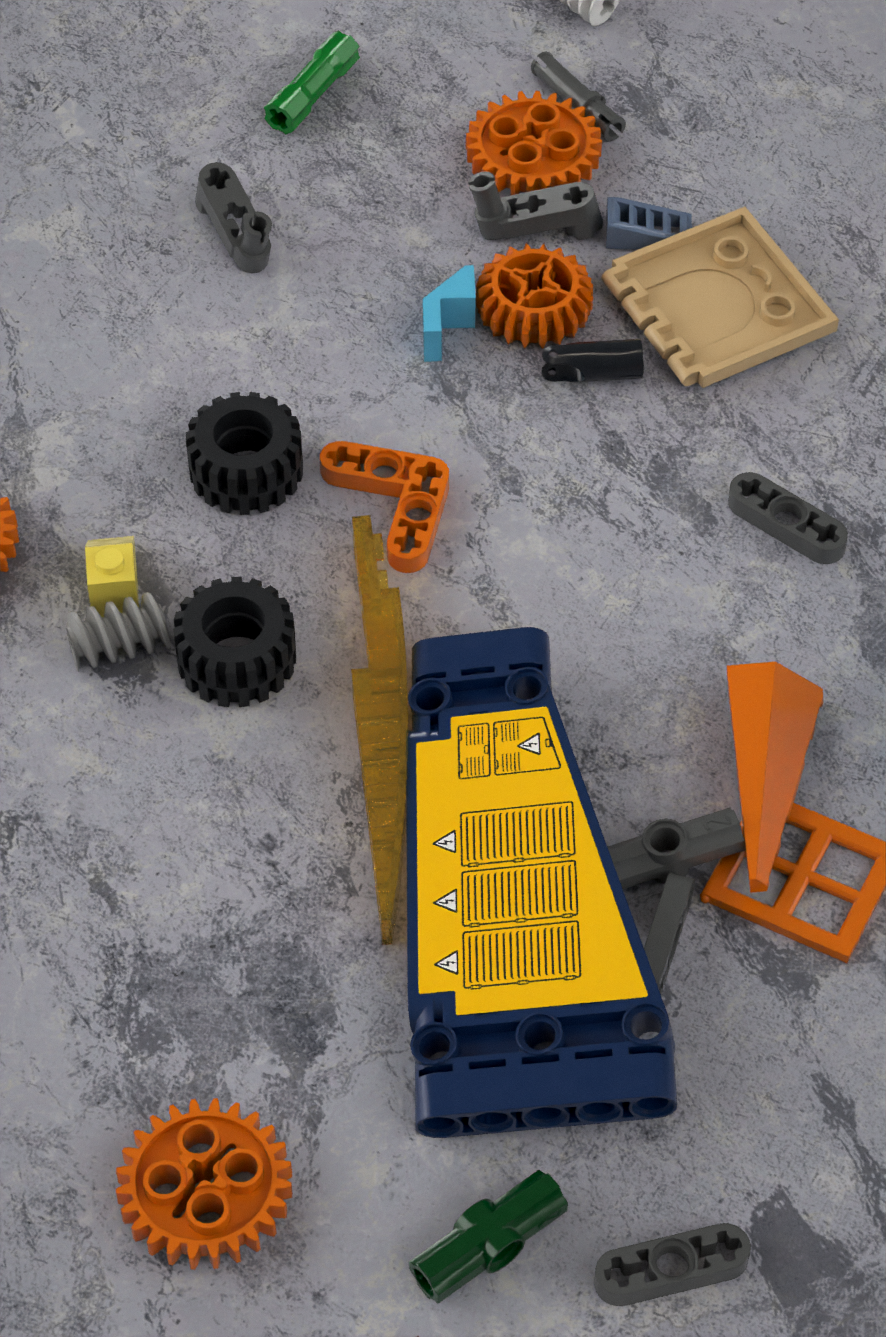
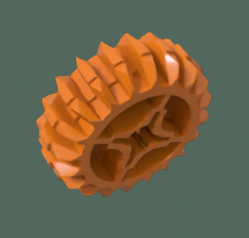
(534, 295)

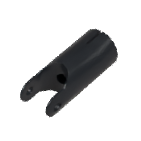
(594, 361)

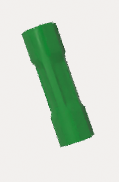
(295, 100)

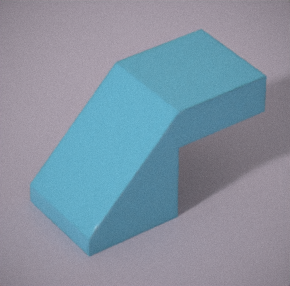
(448, 307)

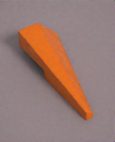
(771, 730)

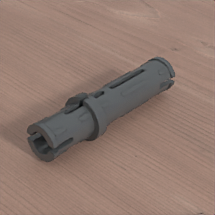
(568, 86)

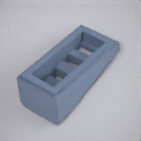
(627, 220)

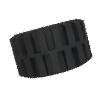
(250, 479)
(229, 612)

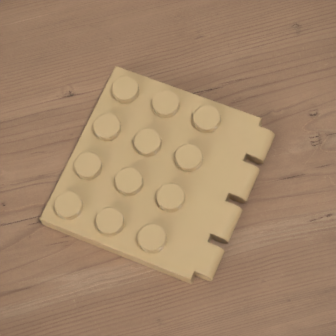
(719, 299)

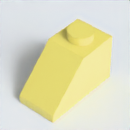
(111, 571)

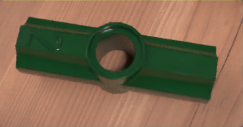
(488, 1236)

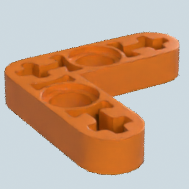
(404, 484)

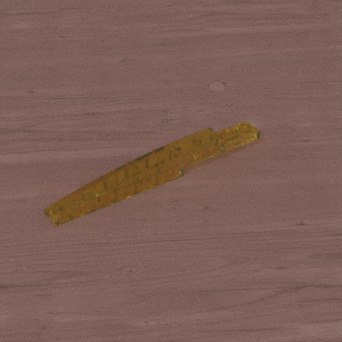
(381, 720)

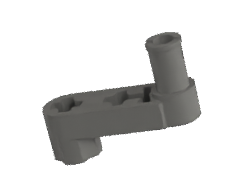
(222, 194)
(558, 207)

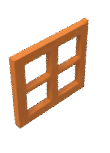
(800, 875)

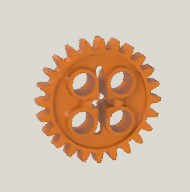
(533, 143)
(243, 1205)

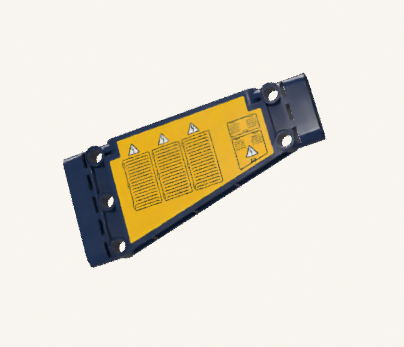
(517, 910)

